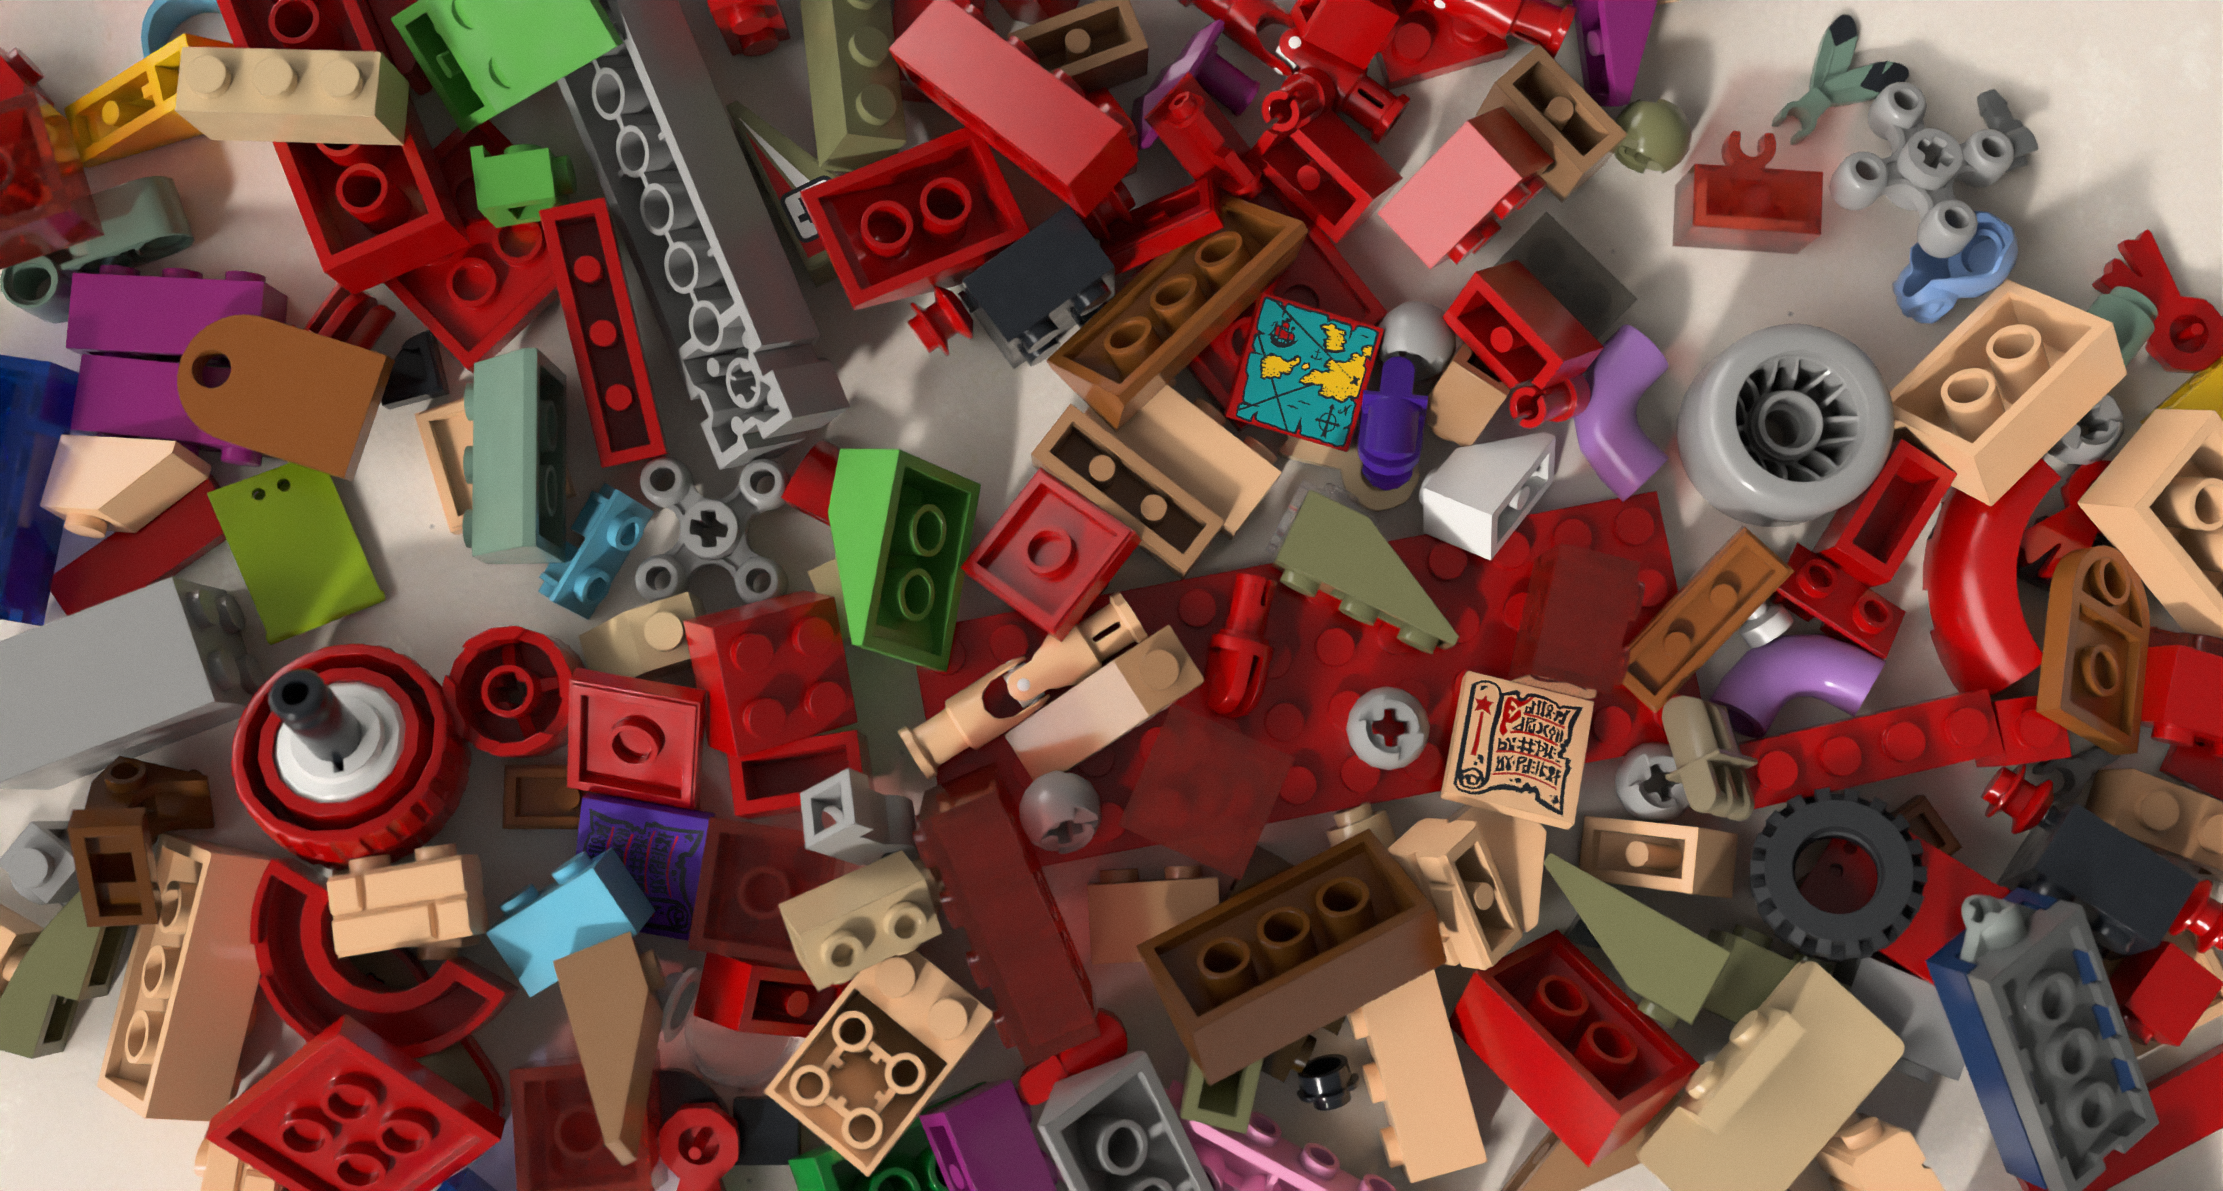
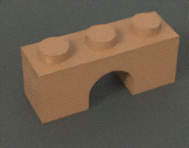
(2161, 817)

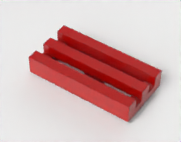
(1165, 225)

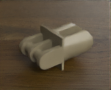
(1708, 758)

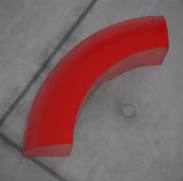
(1974, 585)

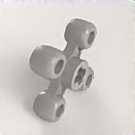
(1922, 170)
(696, 512)

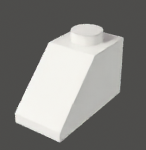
(1487, 491)

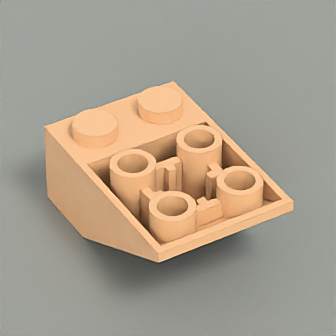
(880, 1056)

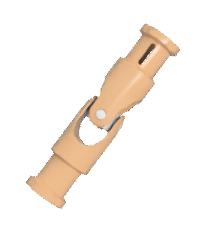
(1053, 666)

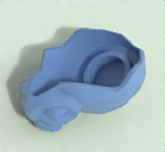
(1932, 284)

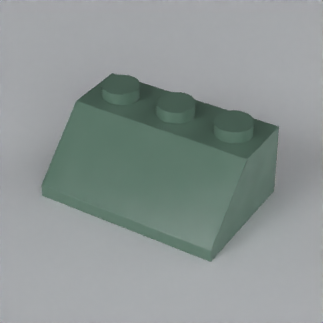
(516, 460)

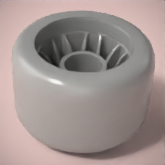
(1823, 399)

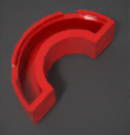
(316, 987)

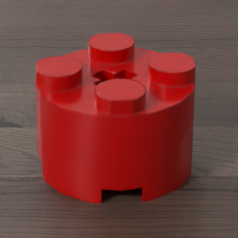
(482, 684)

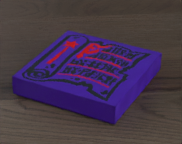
(659, 849)

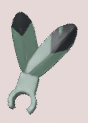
(1832, 82)

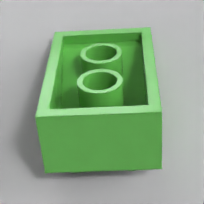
(900, 550)

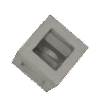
(42, 863)

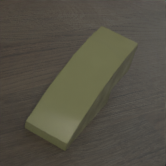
(54, 975)

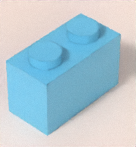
(578, 910)

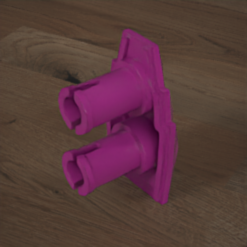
(1210, 70)

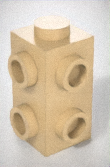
(862, 919)

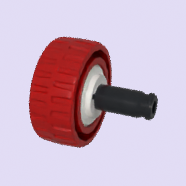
(350, 756)

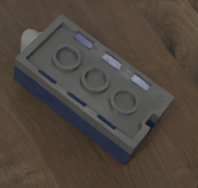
(2042, 1038)

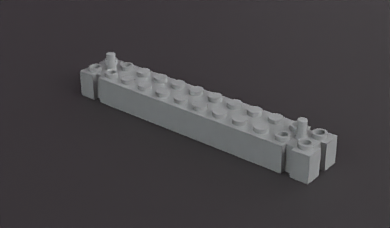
(701, 237)

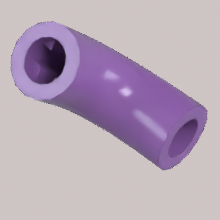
(1609, 425)
(1792, 669)

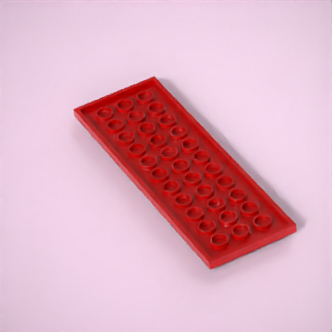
(1327, 664)

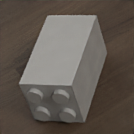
(121, 681)

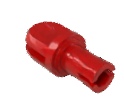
(1240, 652)

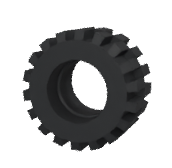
(1861, 823)

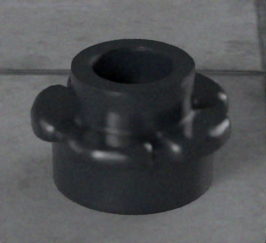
(1327, 1082)

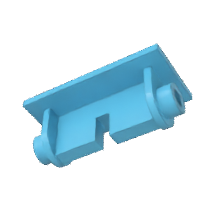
(611, 529)

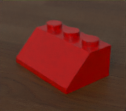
(1571, 1045)

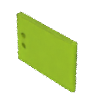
(295, 549)

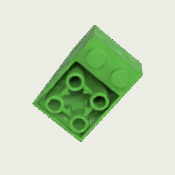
(501, 51)

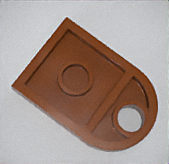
(285, 392)
(2096, 649)

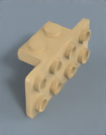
(1773, 1090)

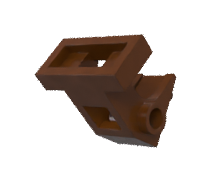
(116, 834)

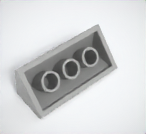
(1119, 1131)

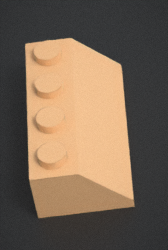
(188, 986)

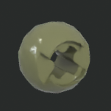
(1656, 136)

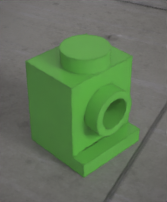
(520, 183)

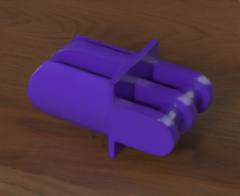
(1392, 427)

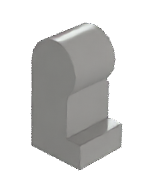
(866, 820)

